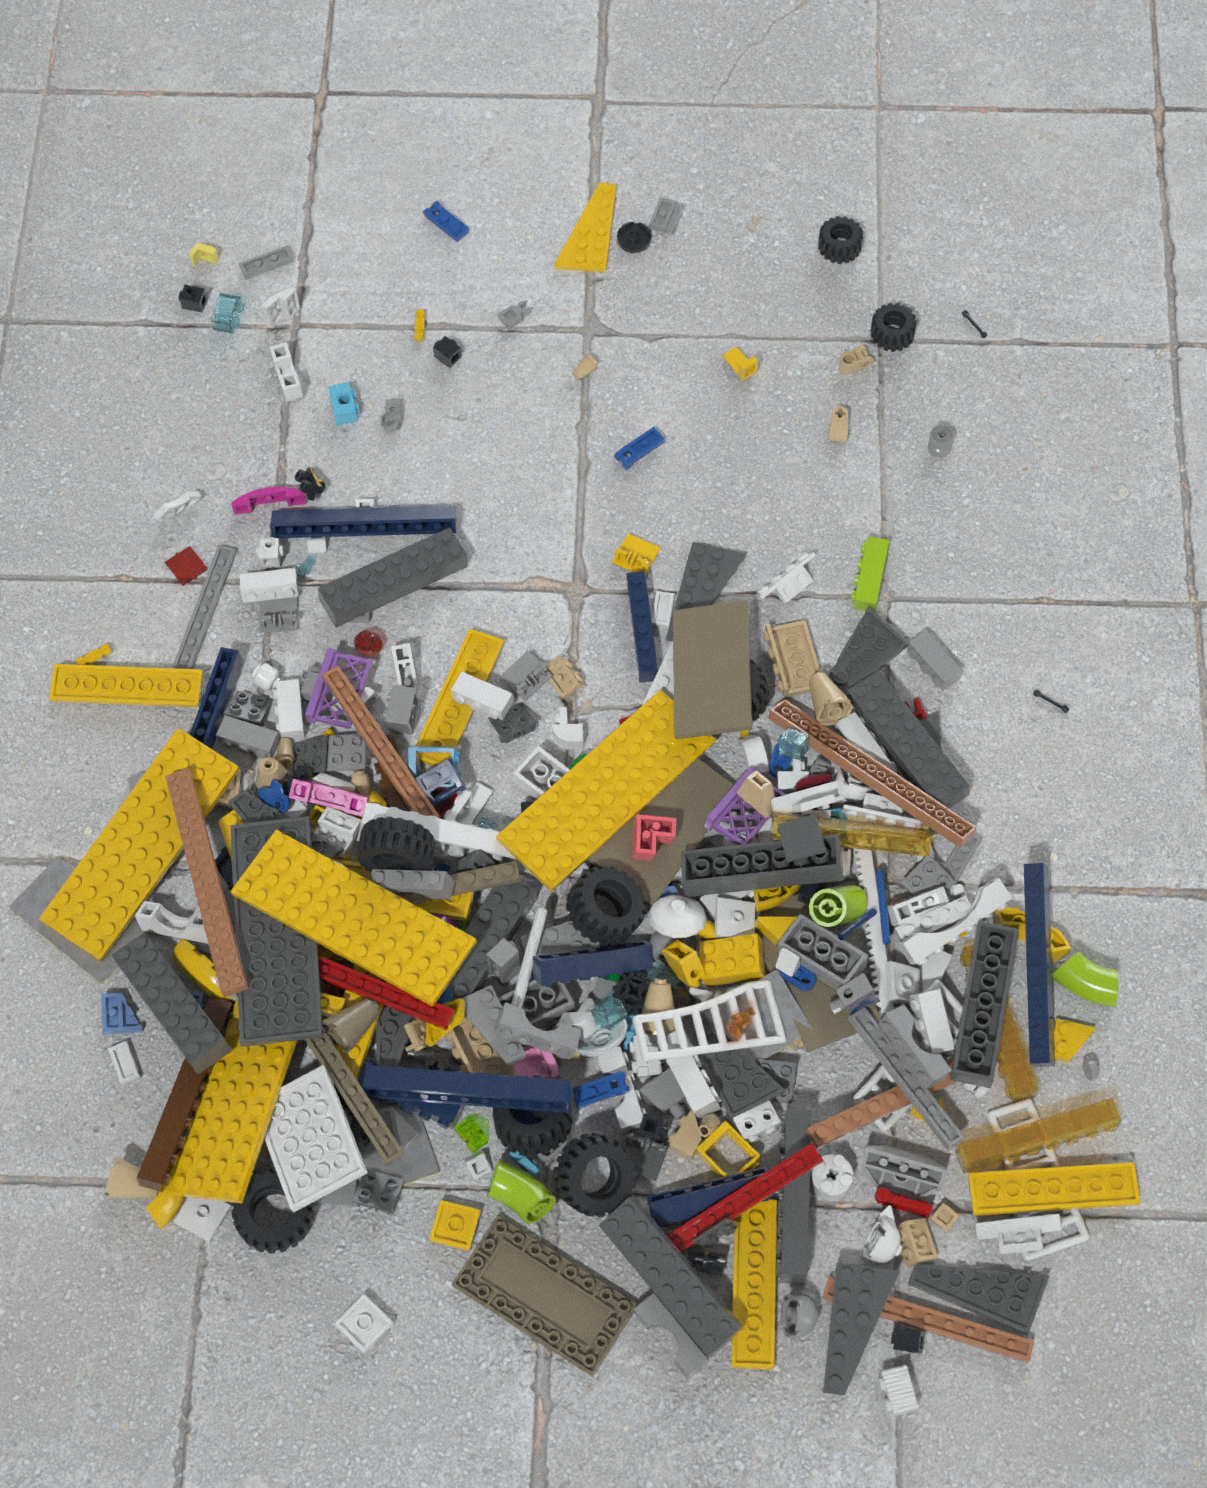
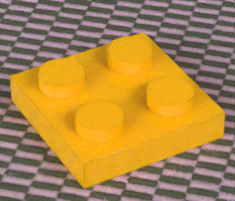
(455, 1225)

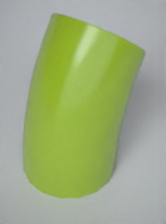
(838, 905)
(1088, 980)
(520, 1192)

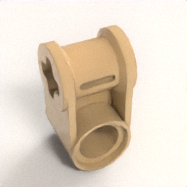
(855, 360)
(838, 426)

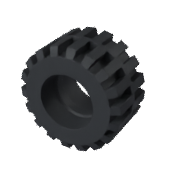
(840, 228)
(897, 316)

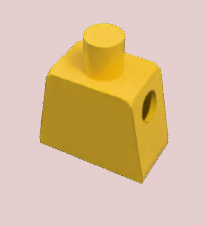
(684, 963)

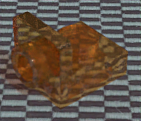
(739, 1021)

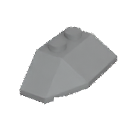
(903, 1171)

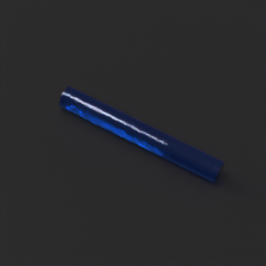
(857, 924)

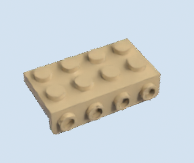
(792, 656)
(475, 1052)

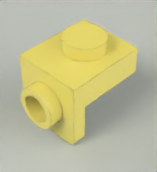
(203, 252)

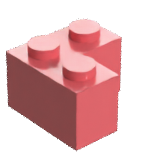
(647, 832)

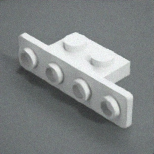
(790, 582)
(807, 799)
(469, 804)
(880, 808)
(1019, 1233)

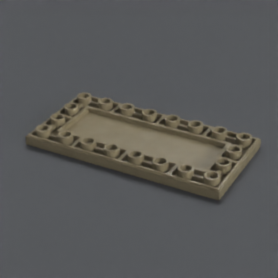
(711, 670)
(690, 802)
(813, 1003)
(545, 1295)

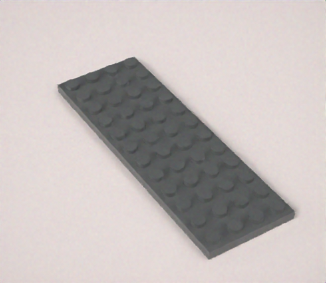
(276, 959)

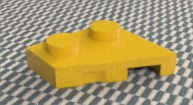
(434, 1033)
(1069, 1038)

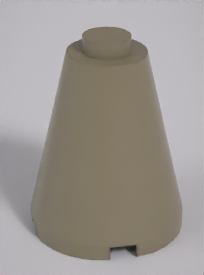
(351, 1023)

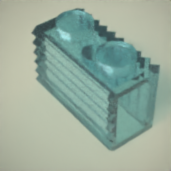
(227, 313)

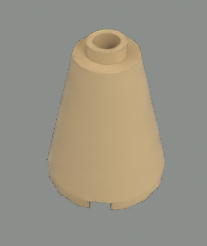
(828, 700)
(269, 770)
(659, 999)
(124, 1183)

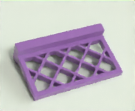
(321, 690)
(724, 808)

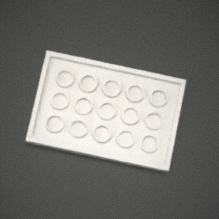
(312, 1140)

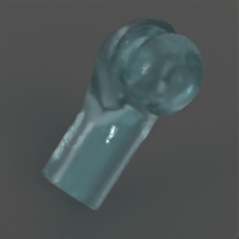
(304, 568)

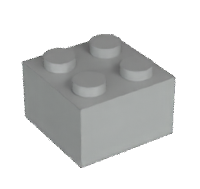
(401, 710)

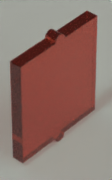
(186, 565)

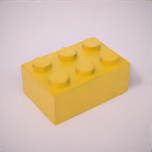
(732, 960)

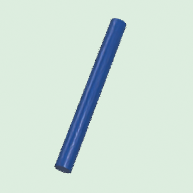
(883, 907)

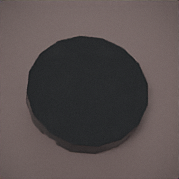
(634, 237)

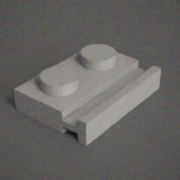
(666, 216)

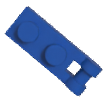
(446, 221)
(639, 447)
(600, 1089)

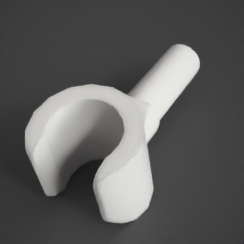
(957, 890)

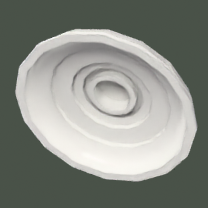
(677, 916)
(602, 1040)

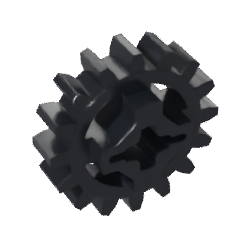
(626, 998)

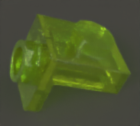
(471, 1134)

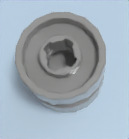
(940, 440)

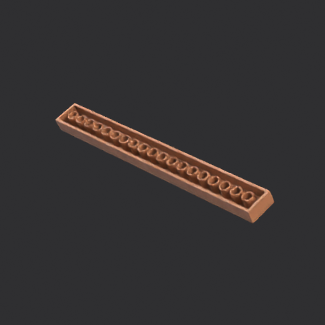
(875, 774)
(206, 883)

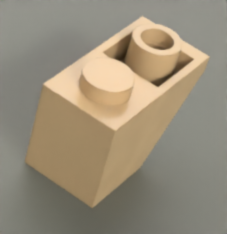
(758, 792)
(686, 1138)

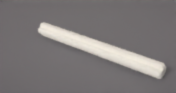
(527, 964)

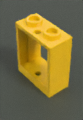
(715, 1138)

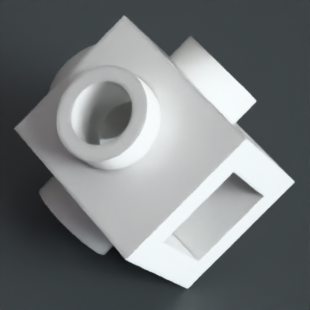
(270, 552)

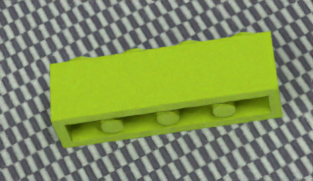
(871, 573)

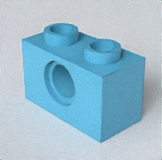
(347, 412)

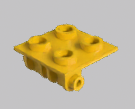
(635, 554)

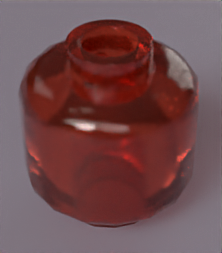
(368, 643)

